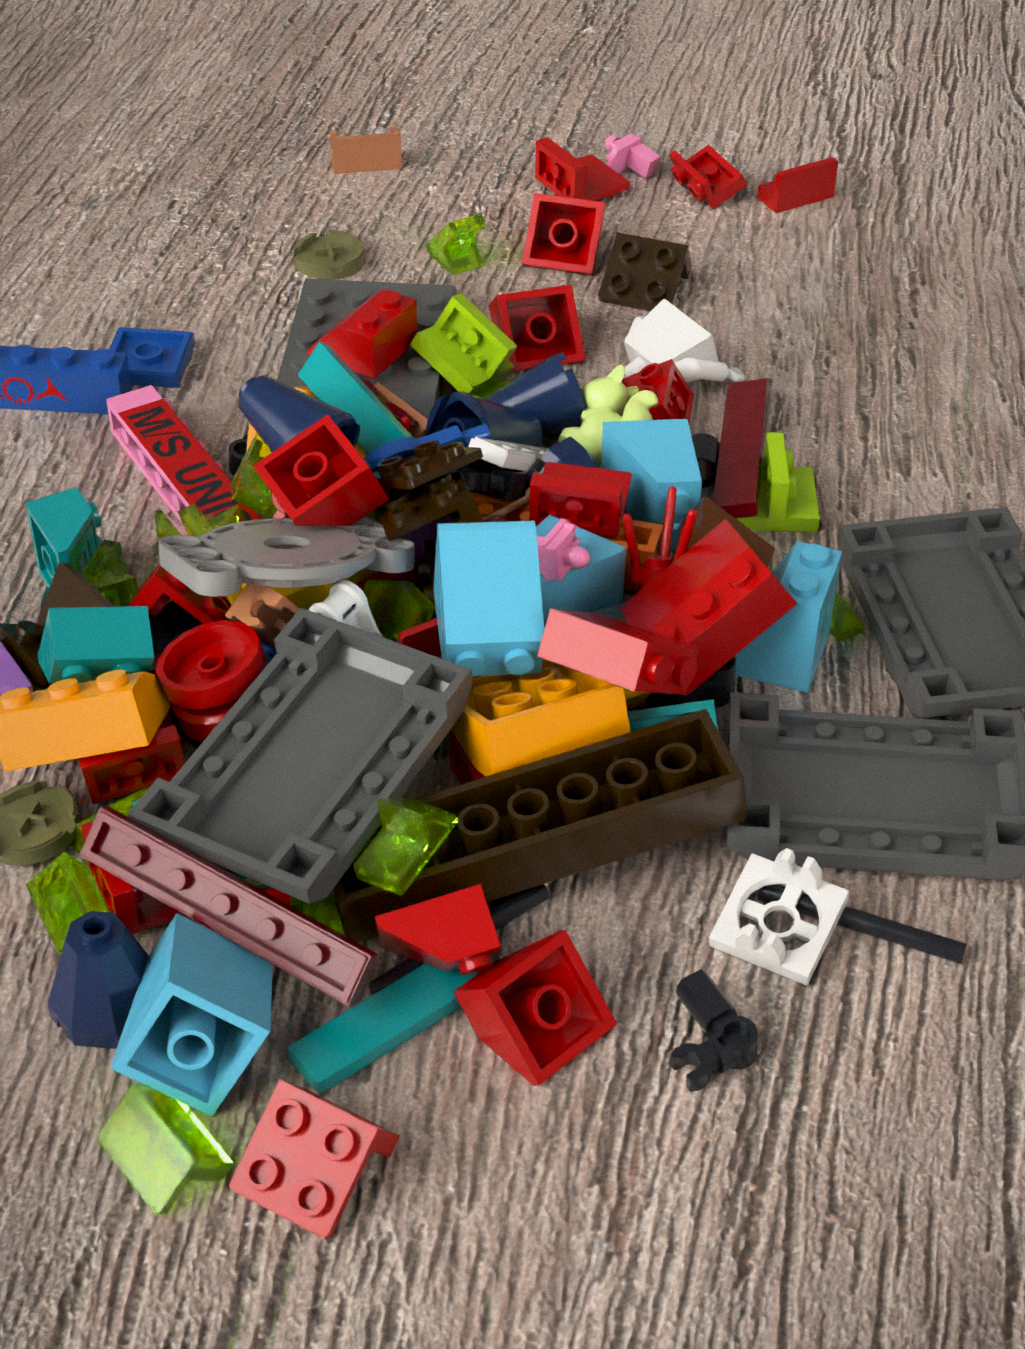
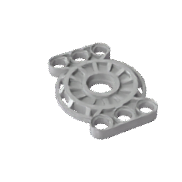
(281, 555)

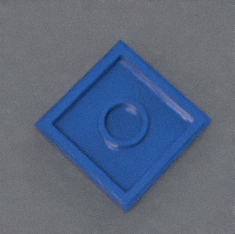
(155, 355)

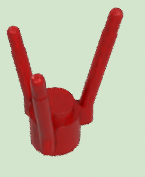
(656, 564)

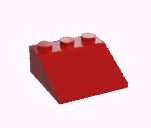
(712, 599)

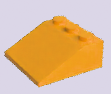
(537, 716)
(80, 718)

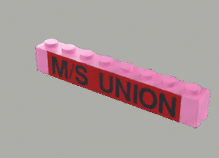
(170, 454)

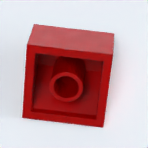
(539, 325)
(374, 333)
(321, 478)

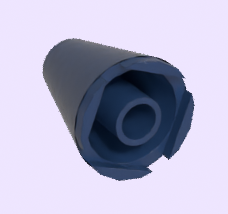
(547, 394)
(470, 411)
(284, 412)

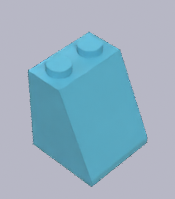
(657, 457)
(588, 588)
(489, 596)
(794, 644)
(196, 1016)

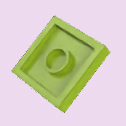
(466, 347)
(786, 492)

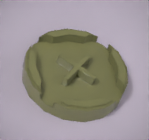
(329, 256)
(36, 822)

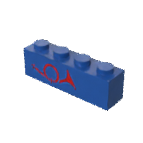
(61, 378)

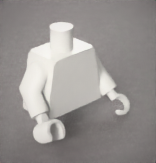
(673, 335)

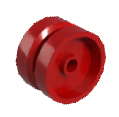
(209, 672)

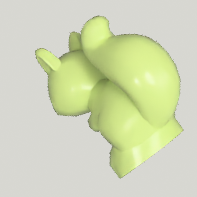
(607, 401)

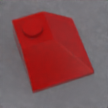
(563, 234)
(443, 932)
(537, 1007)

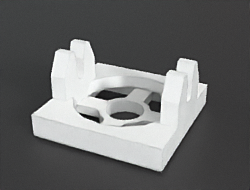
(770, 950)

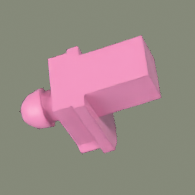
(631, 154)
(560, 551)

